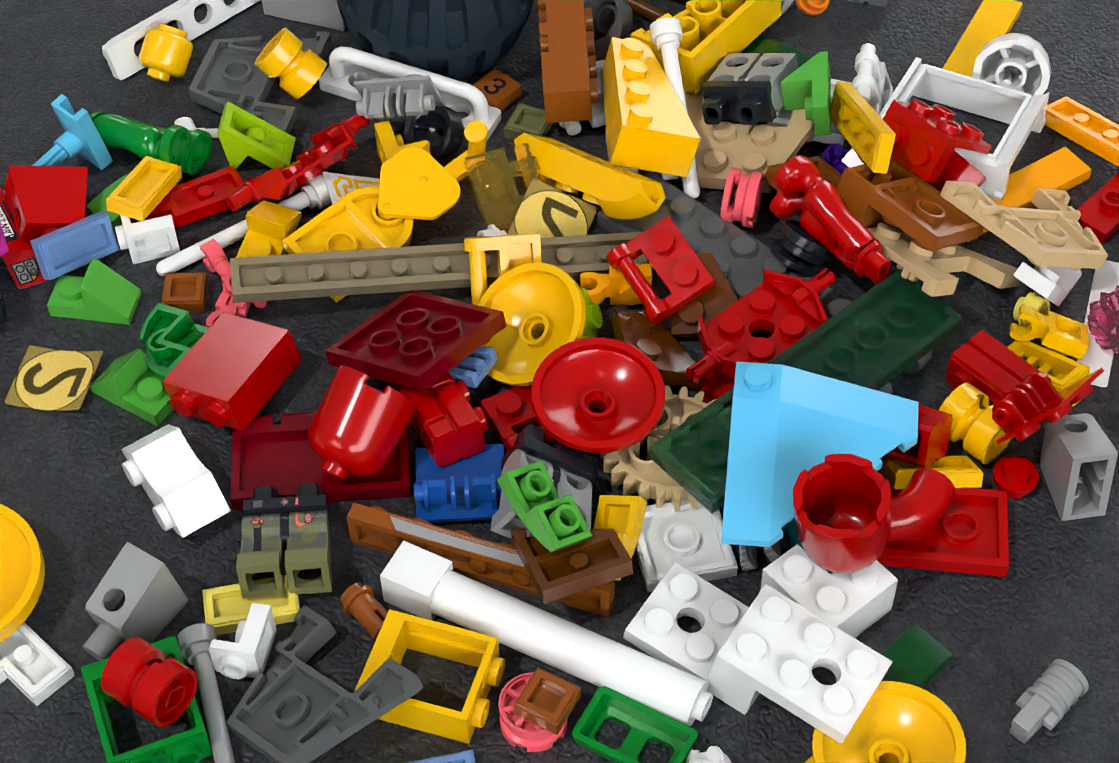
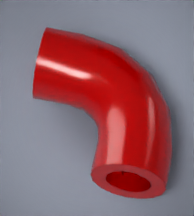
(920, 504)

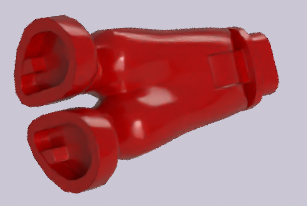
(827, 218)

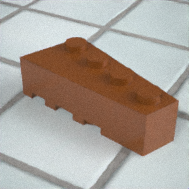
(566, 60)

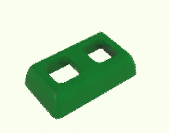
(644, 726)

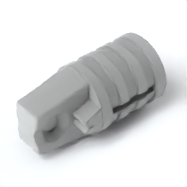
(1048, 699)

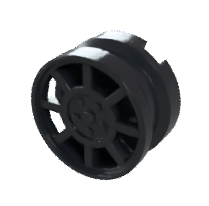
(800, 250)

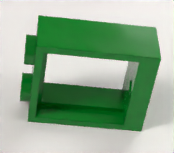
(180, 748)

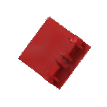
(1035, 402)

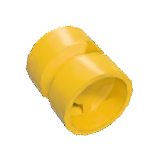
(287, 60)
(974, 423)

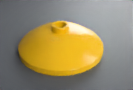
(532, 301)
(897, 727)

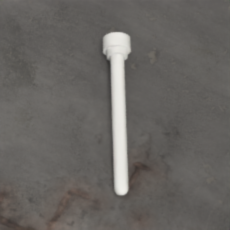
(667, 35)
(312, 194)

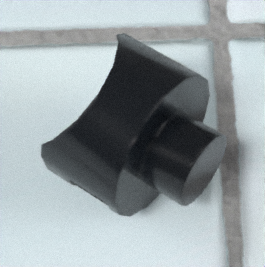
(440, 127)

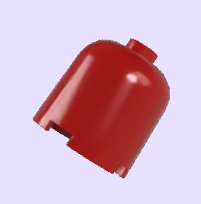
(358, 425)
(842, 513)

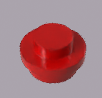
(1015, 476)

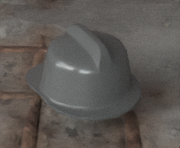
(610, 20)

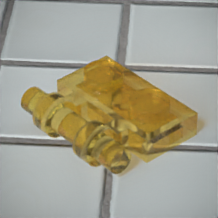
(494, 183)

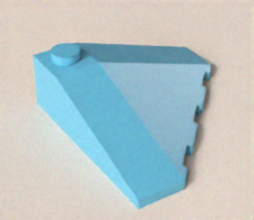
(789, 424)

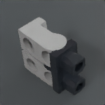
(747, 91)
(564, 467)

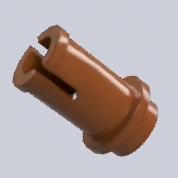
(361, 603)

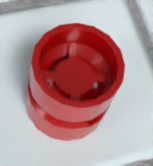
(149, 682)

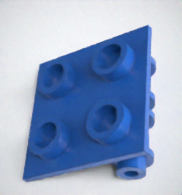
(459, 490)

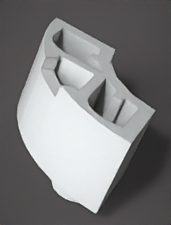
(174, 481)

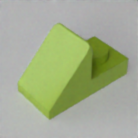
(248, 135)

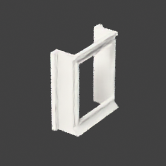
(983, 98)

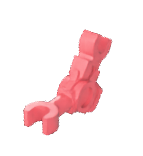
(217, 262)

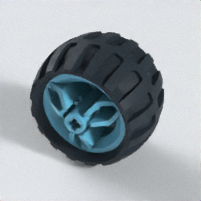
(437, 35)

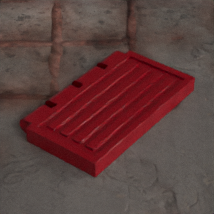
(283, 459)

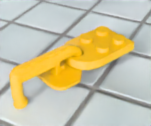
(409, 189)

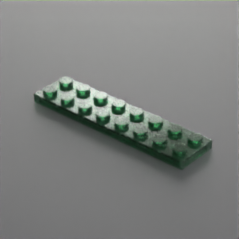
(859, 345)

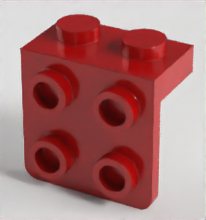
(929, 137)

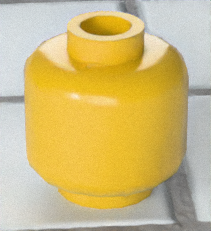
(165, 52)

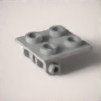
(397, 97)

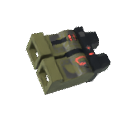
(282, 536)

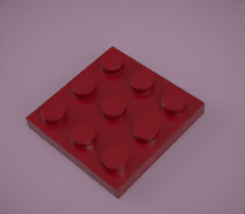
(416, 339)

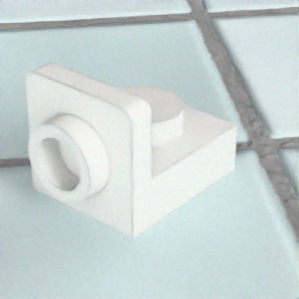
(148, 238)
(1050, 283)
(251, 646)

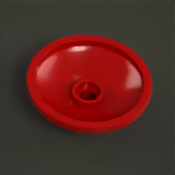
(602, 377)

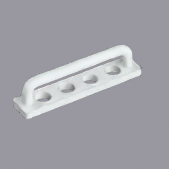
(120, 49)
(353, 65)

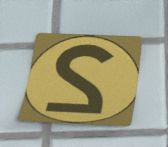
(551, 213)
(53, 379)

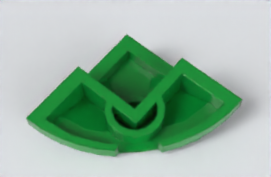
(168, 338)

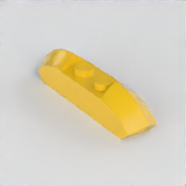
(614, 188)

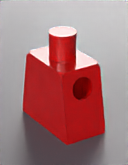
(45, 198)

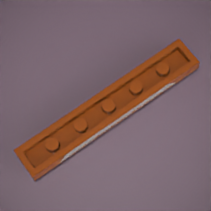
(470, 555)

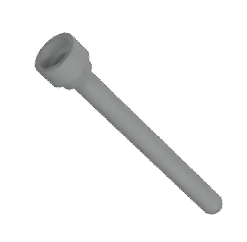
(194, 647)

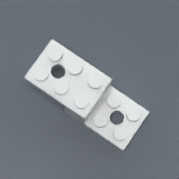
(759, 651)

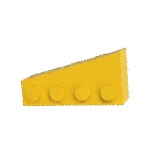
(713, 31)
(643, 113)

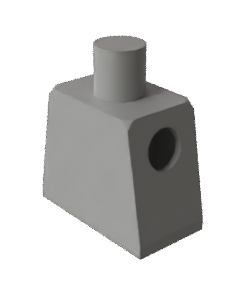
(1078, 466)
(132, 601)

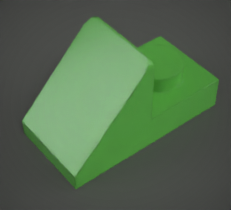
(811, 90)
(95, 297)
(134, 388)

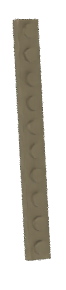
(401, 268)

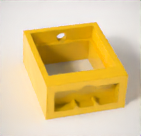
(445, 641)

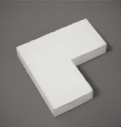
(32, 665)

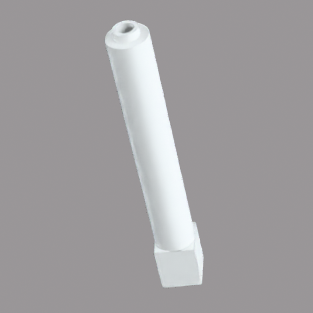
(430, 588)

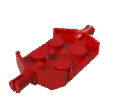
(329, 147)
(779, 305)

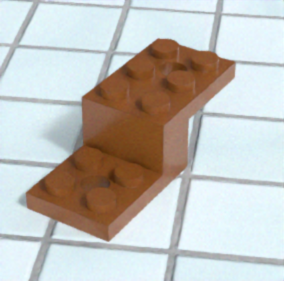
(897, 200)

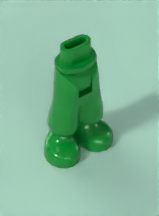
(172, 145)

